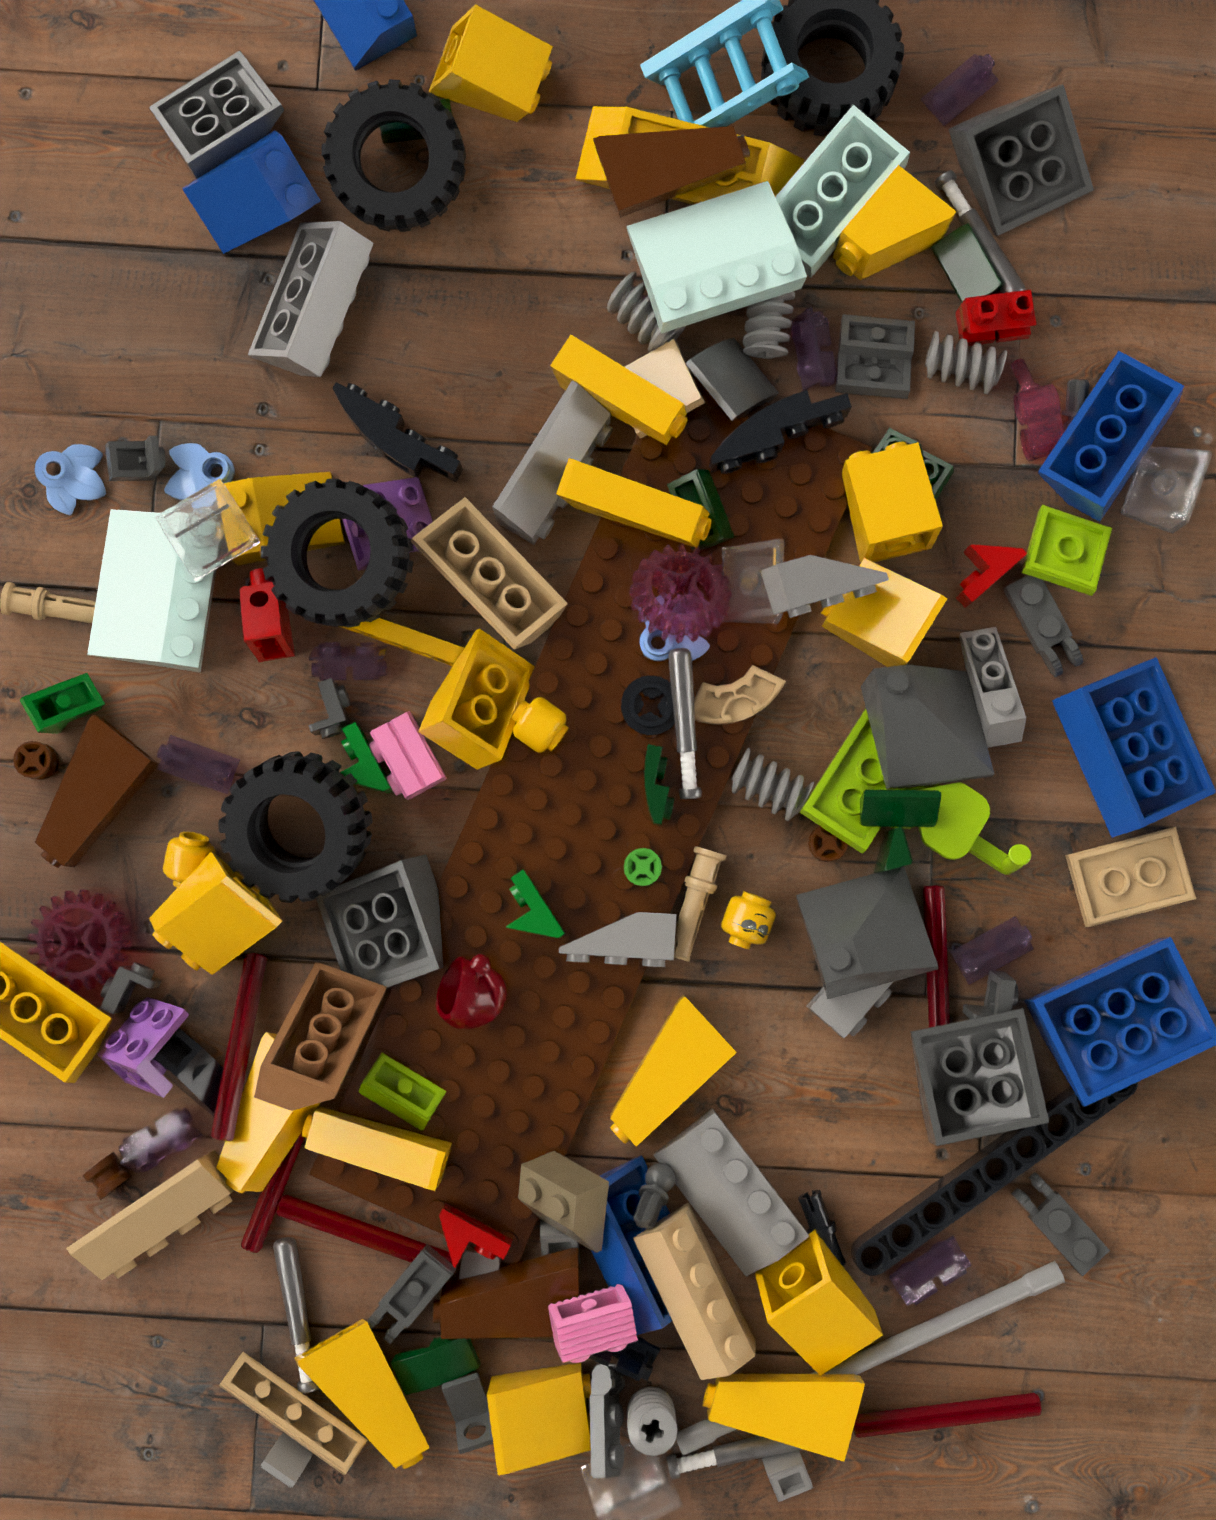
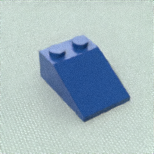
(251, 192)

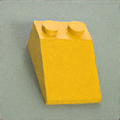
(260, 496)
(477, 701)

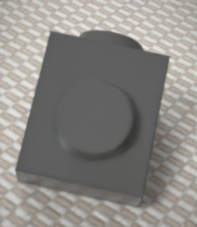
(134, 459)
(335, 701)
(120, 988)
(999, 996)

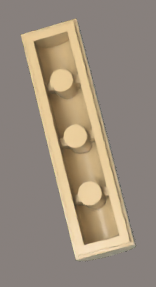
(293, 1413)

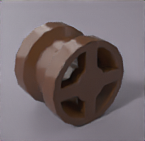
(29, 756)
(829, 843)
(107, 1176)

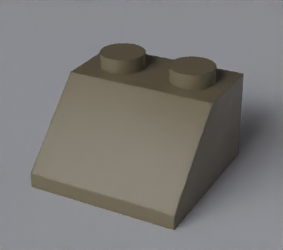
(566, 1197)

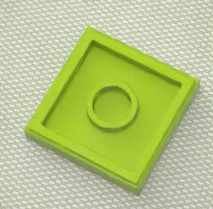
(1067, 550)

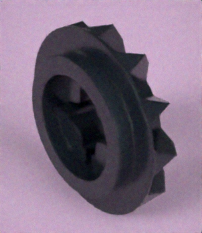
(632, 704)

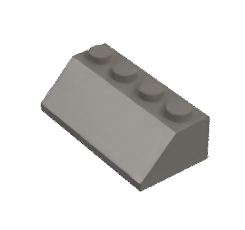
(311, 297)
(569, 432)
(731, 1194)

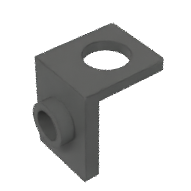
(469, 1409)

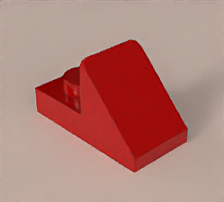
(992, 563)
(461, 1228)

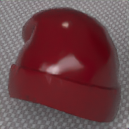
(470, 993)

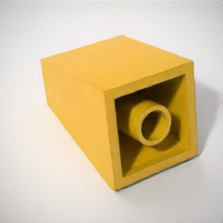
(492, 66)
(892, 226)
(891, 502)
(887, 622)
(213, 916)
(817, 1305)
(539, 1416)

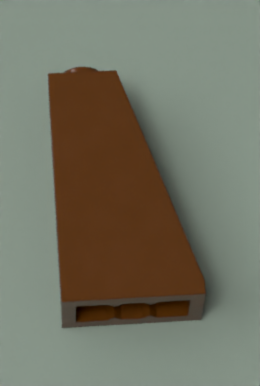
(665, 164)
(93, 791)
(508, 1300)

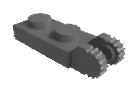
(1042, 622)
(1063, 1227)
(412, 1291)
(605, 1421)

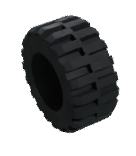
(862, 26)
(358, 120)
(290, 541)
(263, 859)

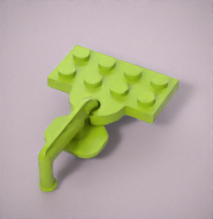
(961, 814)

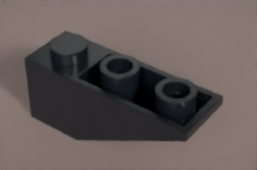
(191, 1069)

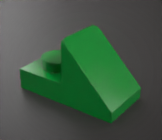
(62, 703)
(368, 770)
(540, 918)

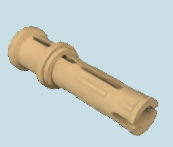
(42, 604)
(700, 884)

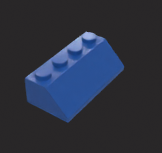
(368, 27)
(1110, 435)
(619, 1256)

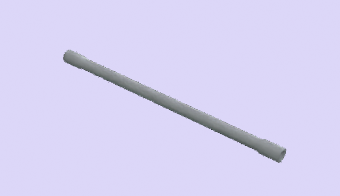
(1030, 1284)

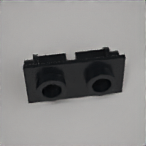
(633, 1360)

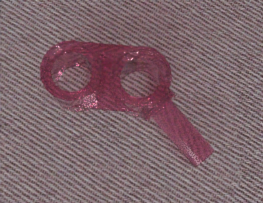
(1040, 410)

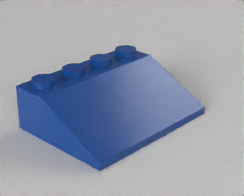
(1134, 747)
(1123, 1020)

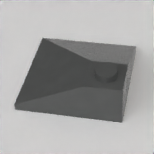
(218, 114)
(1022, 158)
(925, 726)
(386, 923)
(866, 932)
(977, 1077)

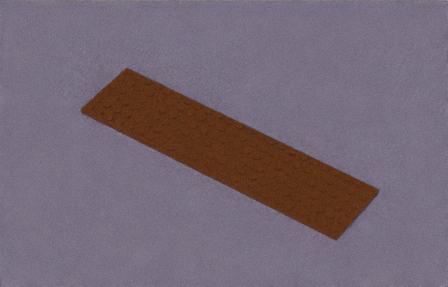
(571, 825)

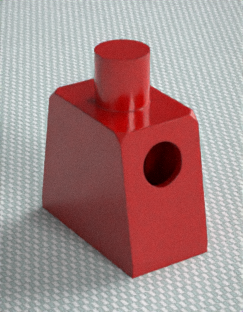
(265, 620)

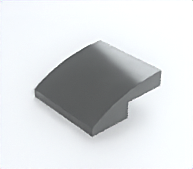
(875, 356)
(732, 378)

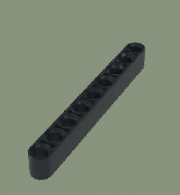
(981, 1185)

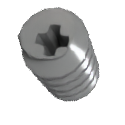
(638, 311)
(765, 326)
(964, 363)
(770, 785)
(651, 1421)

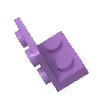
(411, 505)
(137, 1042)

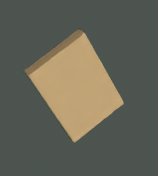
(1130, 877)

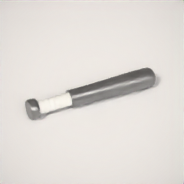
(1009, 278)
(683, 704)
(294, 1301)
(728, 1454)

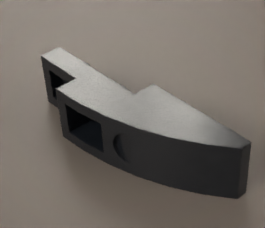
(382, 429)
(763, 432)

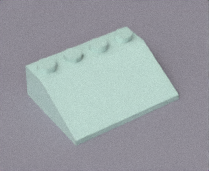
(716, 256)
(147, 598)

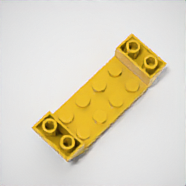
(765, 162)

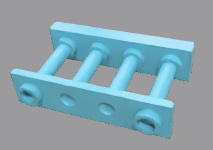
(726, 32)

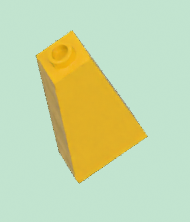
(620, 390)
(633, 504)
(674, 1067)
(261, 1134)
(377, 1147)
(362, 1386)
(789, 1408)

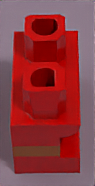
(996, 317)

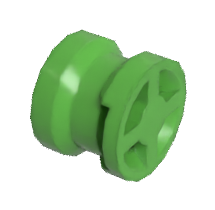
(642, 862)

